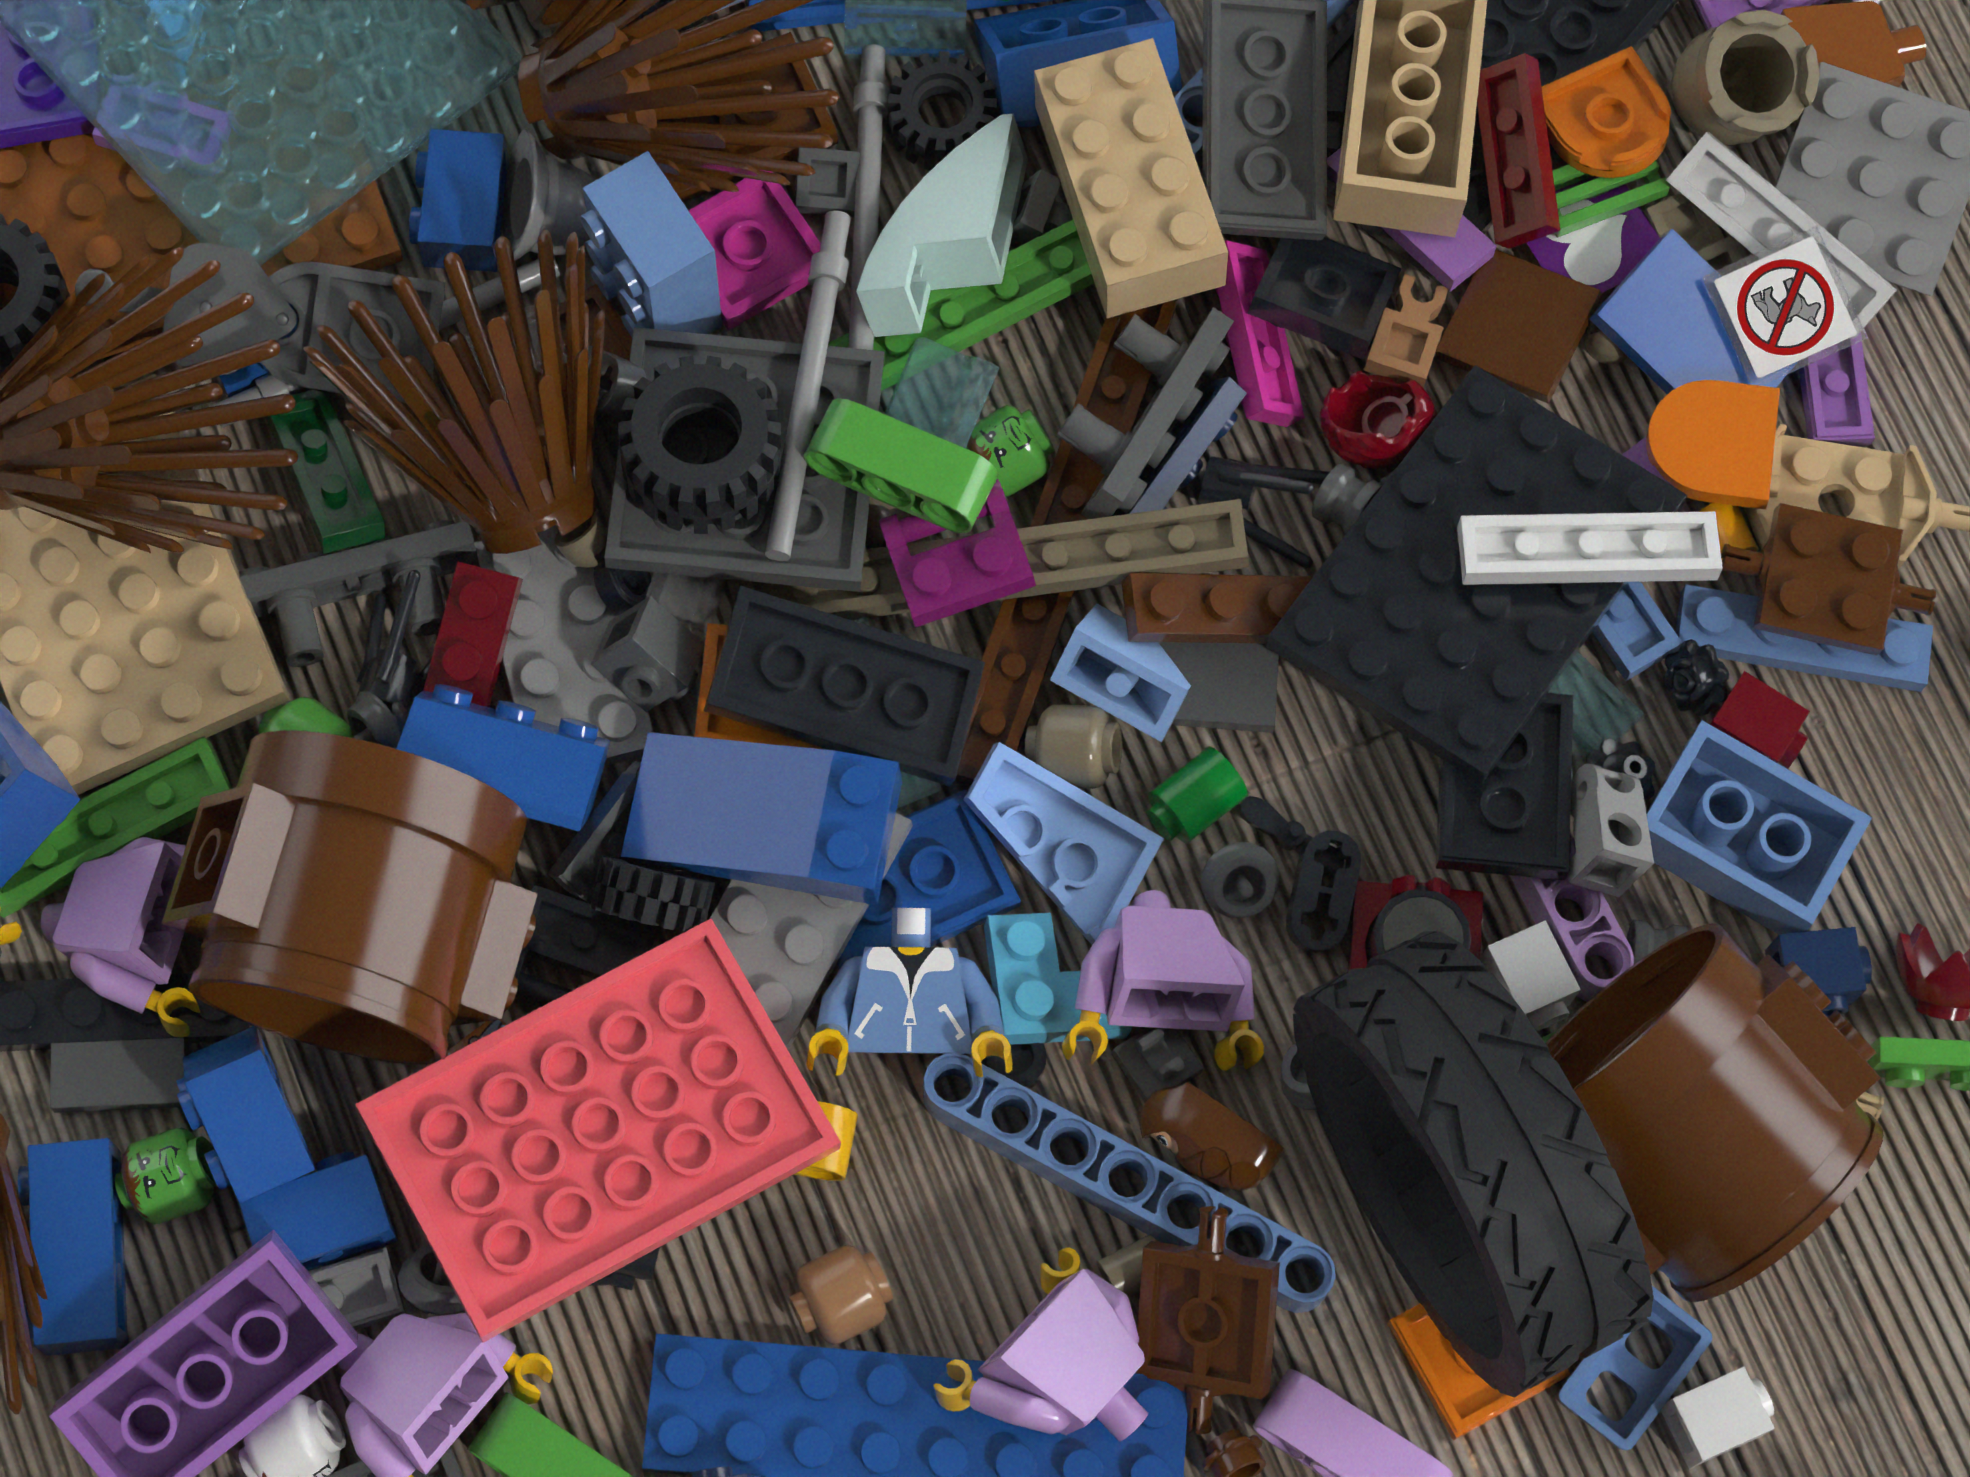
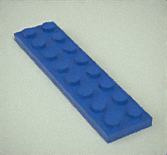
(871, 1416)

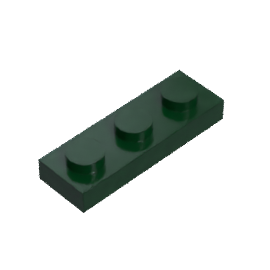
(327, 474)

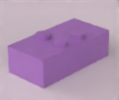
(207, 1369)

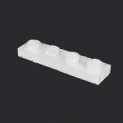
(1763, 216)
(1589, 548)

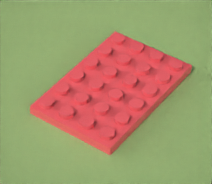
(597, 1129)

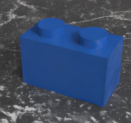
(461, 198)
(325, 1212)

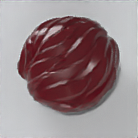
(1375, 419)

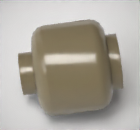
(1076, 744)

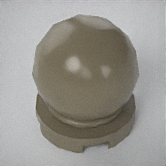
(1745, 78)

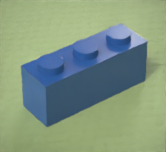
(77, 1245)

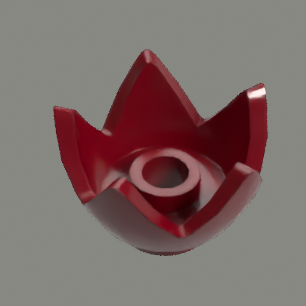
(1938, 985)

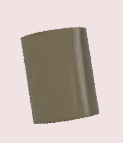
(1125, 1266)

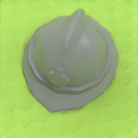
(542, 196)

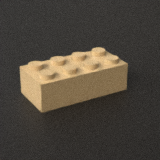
(1410, 114)
(1130, 178)

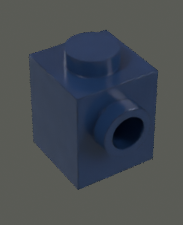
(1830, 960)

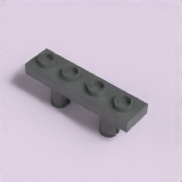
(1177, 372)
(375, 566)

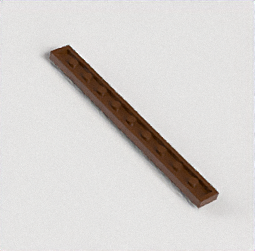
(1031, 625)

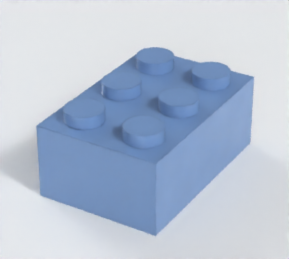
(650, 251)
(1751, 831)

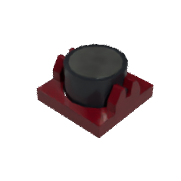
(1408, 908)

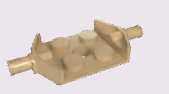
(1874, 483)

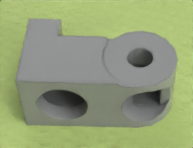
(1608, 830)

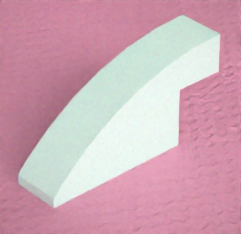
(947, 230)

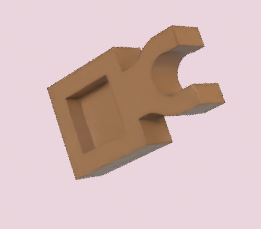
(1405, 337)

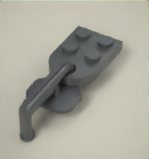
(316, 294)

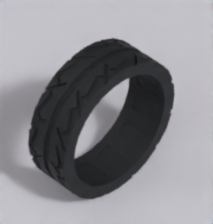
(1474, 1161)

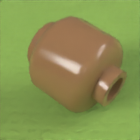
(841, 1294)

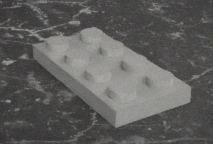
(554, 642)
(791, 940)

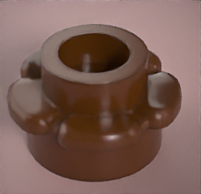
(1234, 1455)

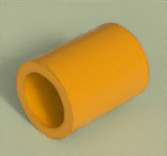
(1731, 526)

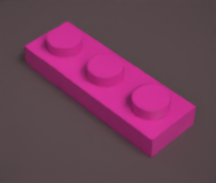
(1256, 345)

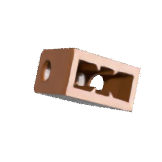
(1858, 39)

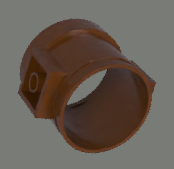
(354, 897)
(1721, 1105)

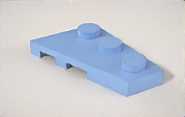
(1063, 837)

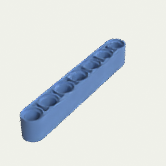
(1103, 1156)

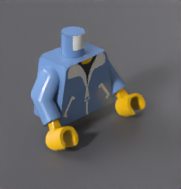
(910, 1001)

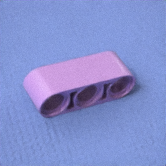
(1594, 935)
(1337, 1436)

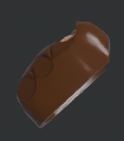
(1209, 1137)

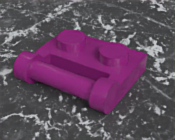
(962, 571)

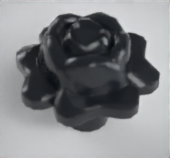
(1695, 677)
(1625, 759)

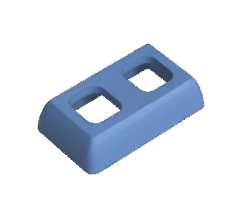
(1650, 1386)

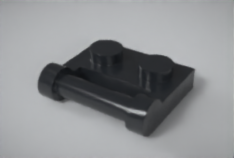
(577, 940)

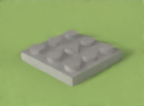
(1881, 174)

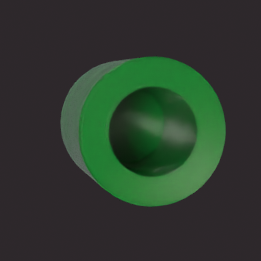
(1195, 796)

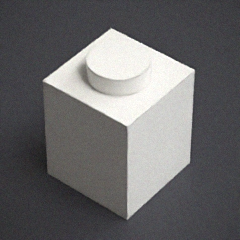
(1533, 974)
(1719, 1416)

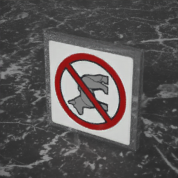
(1784, 307)

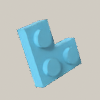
(1026, 978)

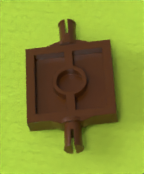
(1828, 579)
(1207, 1319)

